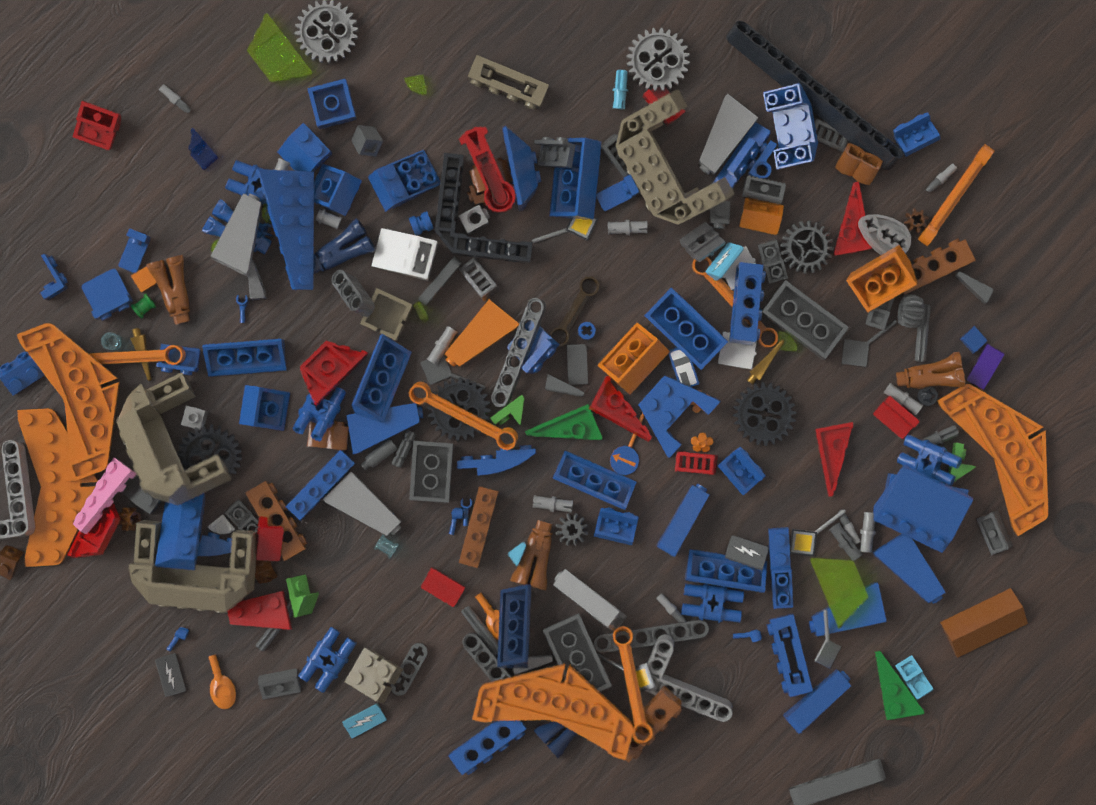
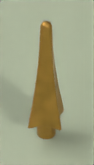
(139, 343)
(759, 370)

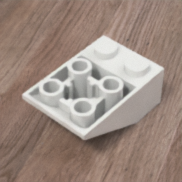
(405, 254)

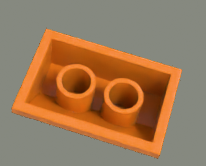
(882, 278)
(633, 358)

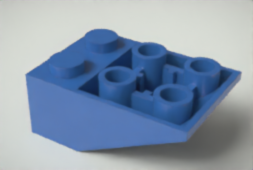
(404, 180)

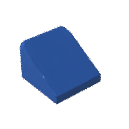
(973, 339)

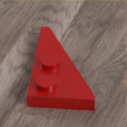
(850, 237)
(613, 407)
(832, 446)

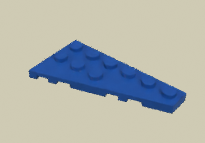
(292, 216)

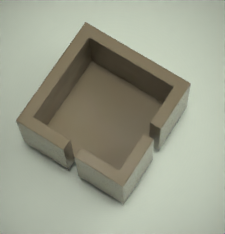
(387, 314)
(370, 675)

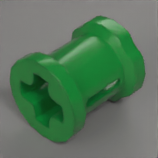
(143, 306)

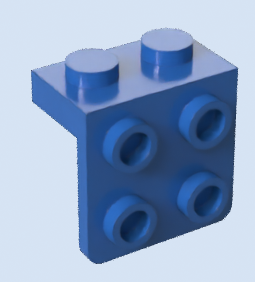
(107, 294)
(542, 348)

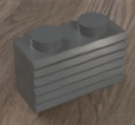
(764, 189)

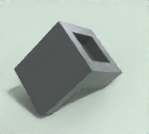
(367, 140)

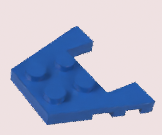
(667, 403)

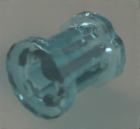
(117, 339)
(383, 542)

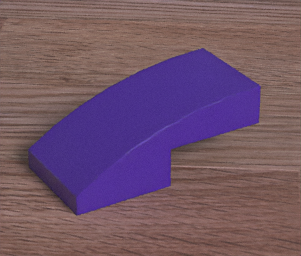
(985, 366)

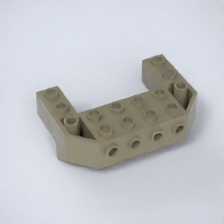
(652, 171)
(153, 449)
(200, 588)

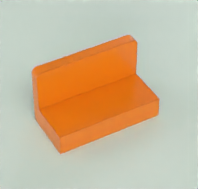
(761, 216)

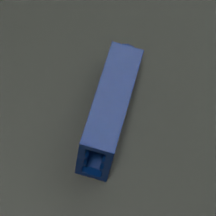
(368, 432)
(683, 519)
(909, 565)
(867, 614)
(817, 701)

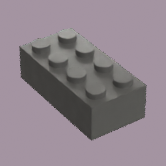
(804, 320)
(574, 647)

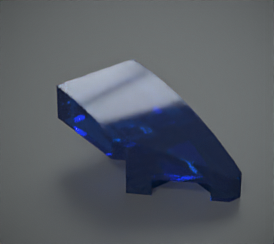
(201, 151)

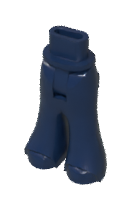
(331, 253)
(558, 745)

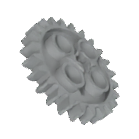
(315, 44)
(669, 72)

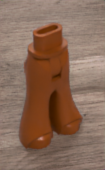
(175, 298)
(941, 373)
(537, 545)

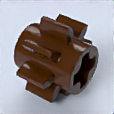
(921, 219)
(129, 518)

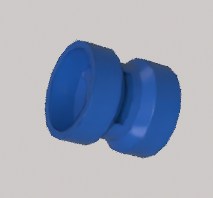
(421, 223)

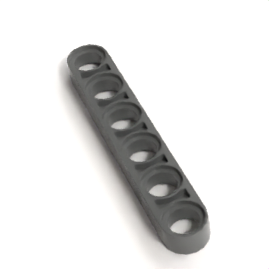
(522, 354)
(650, 632)

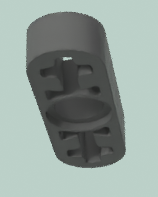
(440, 281)
(406, 684)

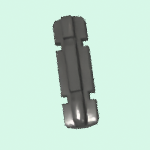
(403, 448)

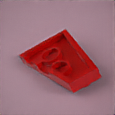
(263, 611)

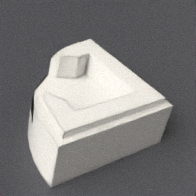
(221, 526)

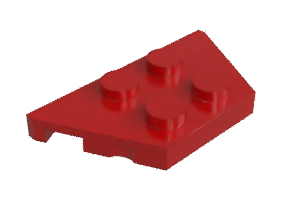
(328, 368)
(98, 537)

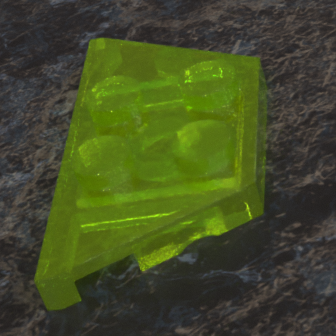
(276, 54)
(840, 586)

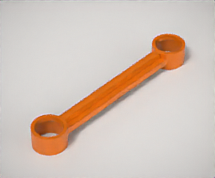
(956, 194)
(728, 294)
(139, 356)
(463, 415)
(632, 684)

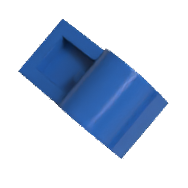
(765, 152)

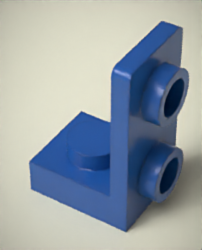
(617, 193)
(134, 250)
(53, 289)

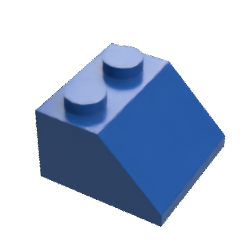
(304, 150)
(335, 189)
(264, 408)

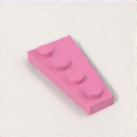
(102, 496)

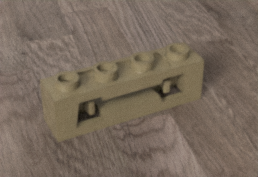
(495, 87)

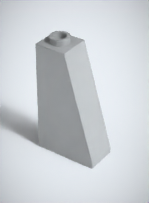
(728, 130)
(239, 237)
(362, 504)
(589, 600)

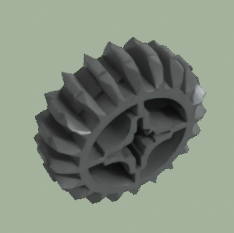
(815, 250)

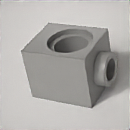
(470, 227)
(194, 417)

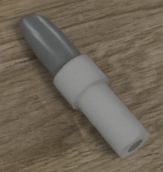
(174, 98)
(941, 178)
(849, 528)
(671, 608)

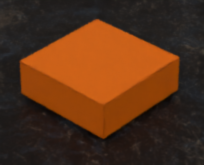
(144, 279)

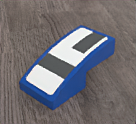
(683, 367)

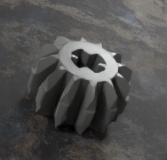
(910, 311)
(566, 533)

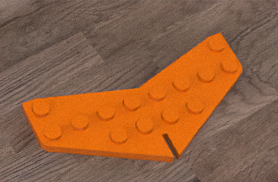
(87, 405)
(1018, 460)
(59, 495)
(570, 703)

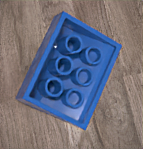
(922, 508)

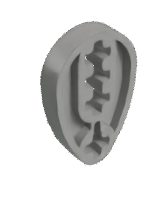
(891, 226)

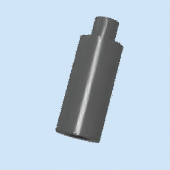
(379, 454)

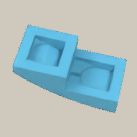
(914, 677)

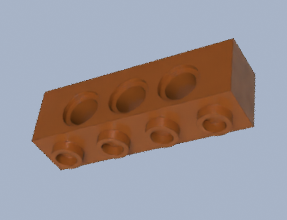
(962, 255)
(256, 497)
(478, 527)
(662, 700)

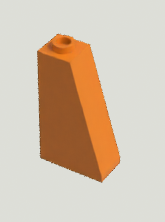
(481, 333)

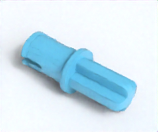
(620, 89)

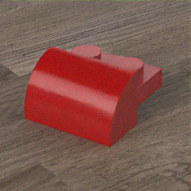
(96, 125)

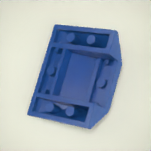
(522, 167)

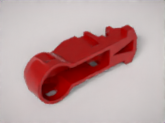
(488, 168)

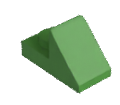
(514, 408)
(958, 450)
(300, 596)

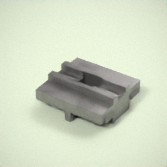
(702, 233)

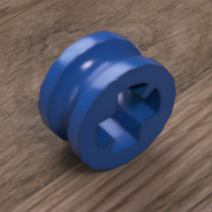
(586, 324)

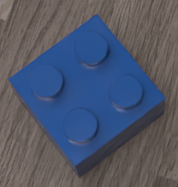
(332, 104)

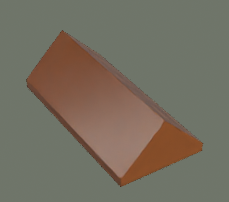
(984, 622)

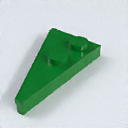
(574, 425)
(896, 697)

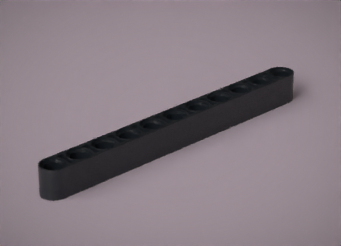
(823, 101)

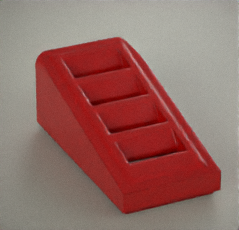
(713, 462)

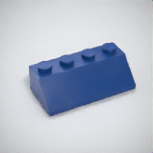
(576, 187)
(180, 534)

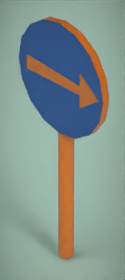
(625, 459)

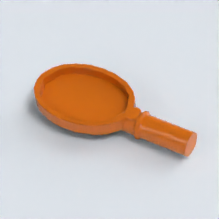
(492, 618)
(221, 687)

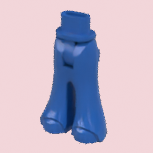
(224, 213)

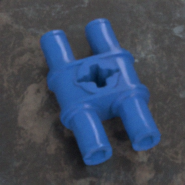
(248, 188)
(322, 414)
(937, 456)
(718, 612)
(338, 658)

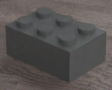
(431, 471)

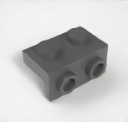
(555, 152)

